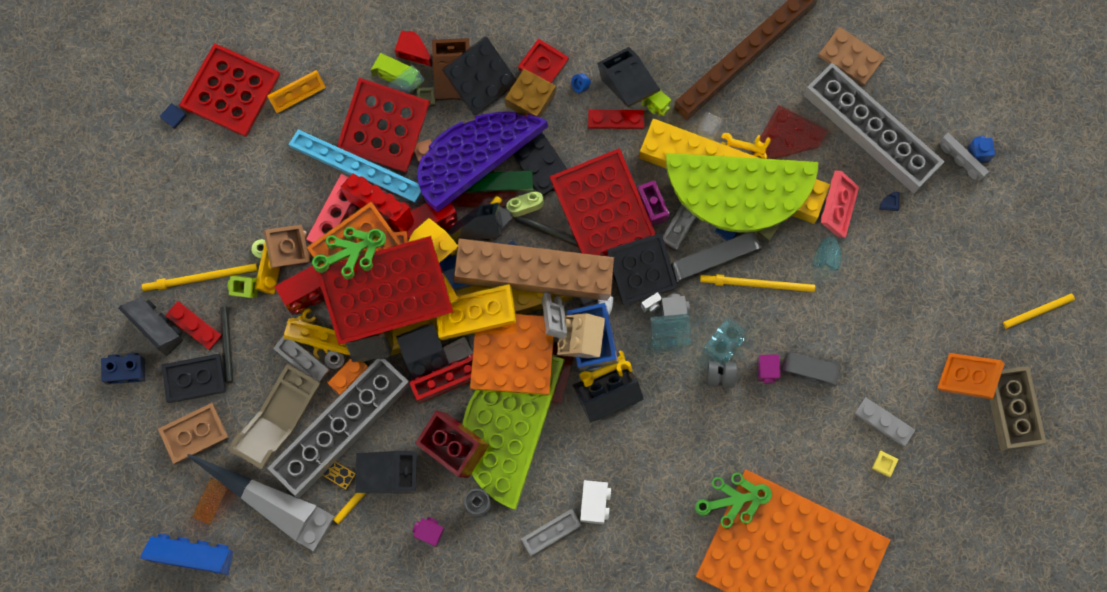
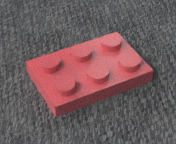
(839, 204)

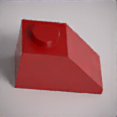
(412, 48)

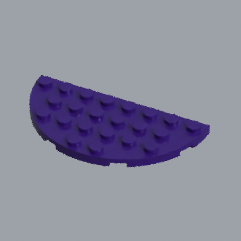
(470, 152)

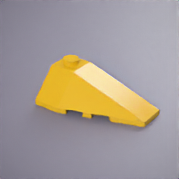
(442, 241)

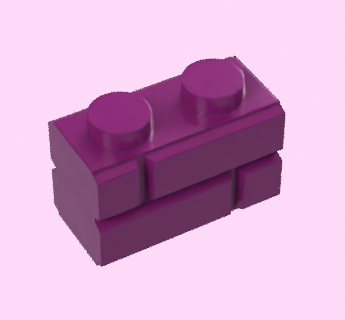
(653, 203)

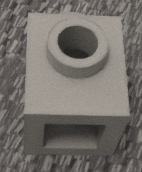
(674, 305)

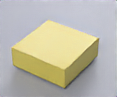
(885, 464)

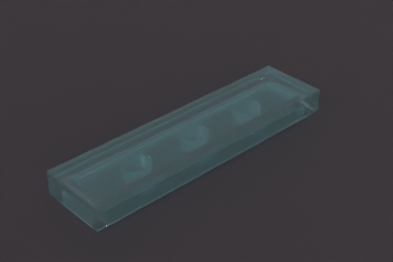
(405, 82)

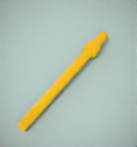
(719, 280)
(162, 284)

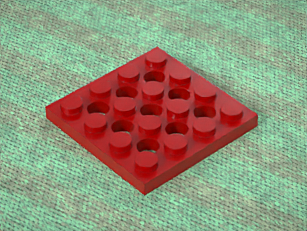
(359, 107)
(250, 108)

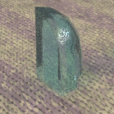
(828, 254)

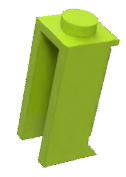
(388, 68)

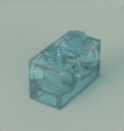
(720, 338)

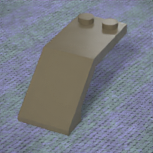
(276, 418)

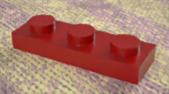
(615, 119)
(193, 325)

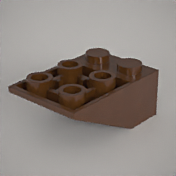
(444, 52)

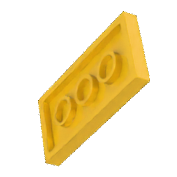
(478, 312)

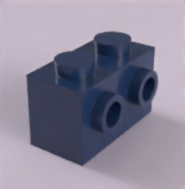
(123, 369)

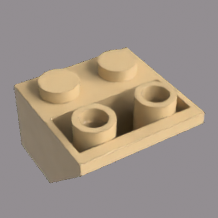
(582, 336)

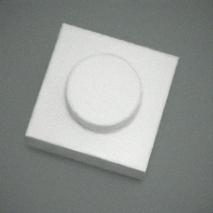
(651, 303)

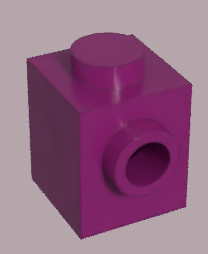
(768, 369)
(428, 531)

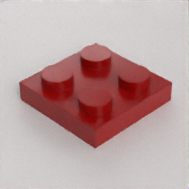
(544, 61)

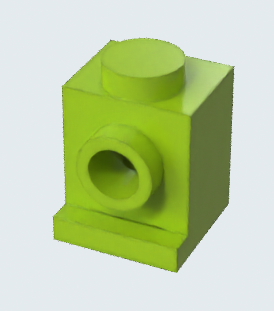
(658, 103)
(235, 286)

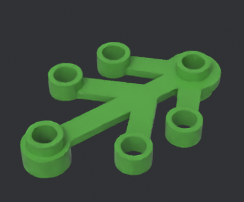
(351, 250)
(737, 500)

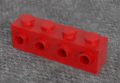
(361, 192)
(442, 380)

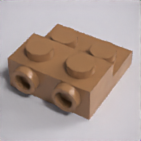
(287, 246)

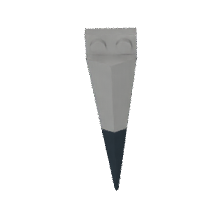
(292, 515)

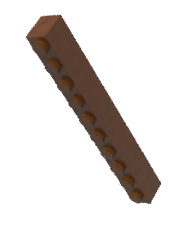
(741, 56)

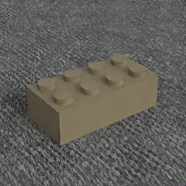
(1017, 411)

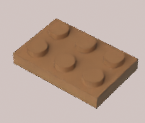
(851, 56)
(193, 433)

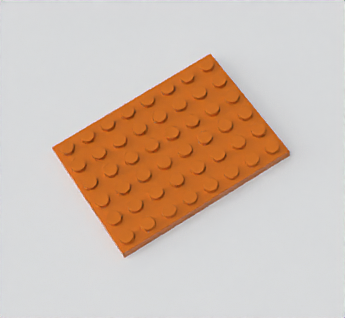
(791, 548)

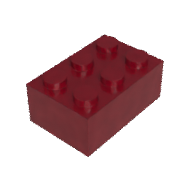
(452, 444)

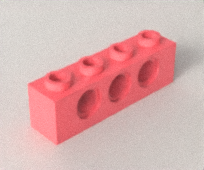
(331, 206)

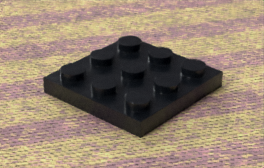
(479, 75)
(642, 268)

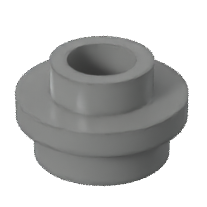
(334, 365)

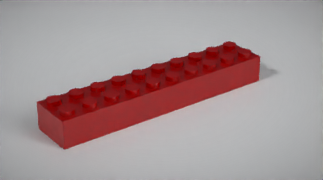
(305, 287)

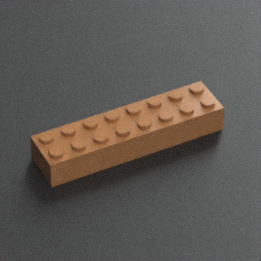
(533, 269)

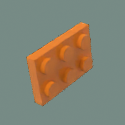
(971, 375)

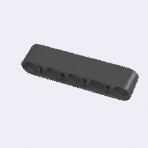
(715, 256)

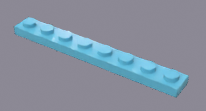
(352, 164)

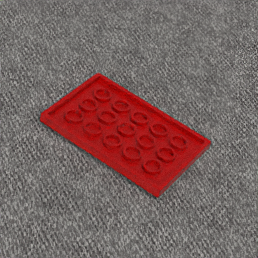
(602, 204)
(394, 293)

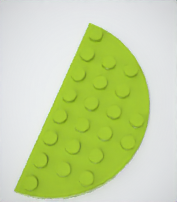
(740, 191)
(512, 429)

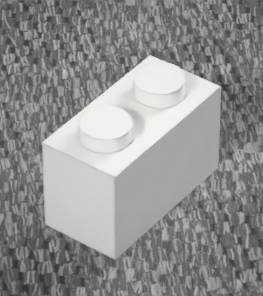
(594, 502)

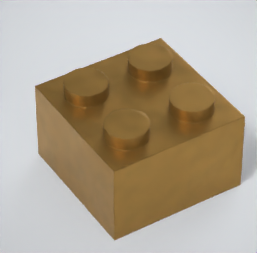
(530, 94)

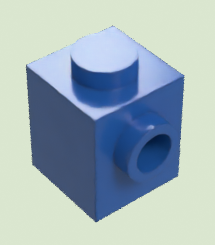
(982, 149)

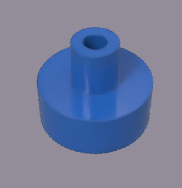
(580, 83)

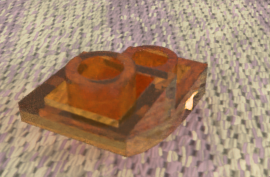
(210, 501)

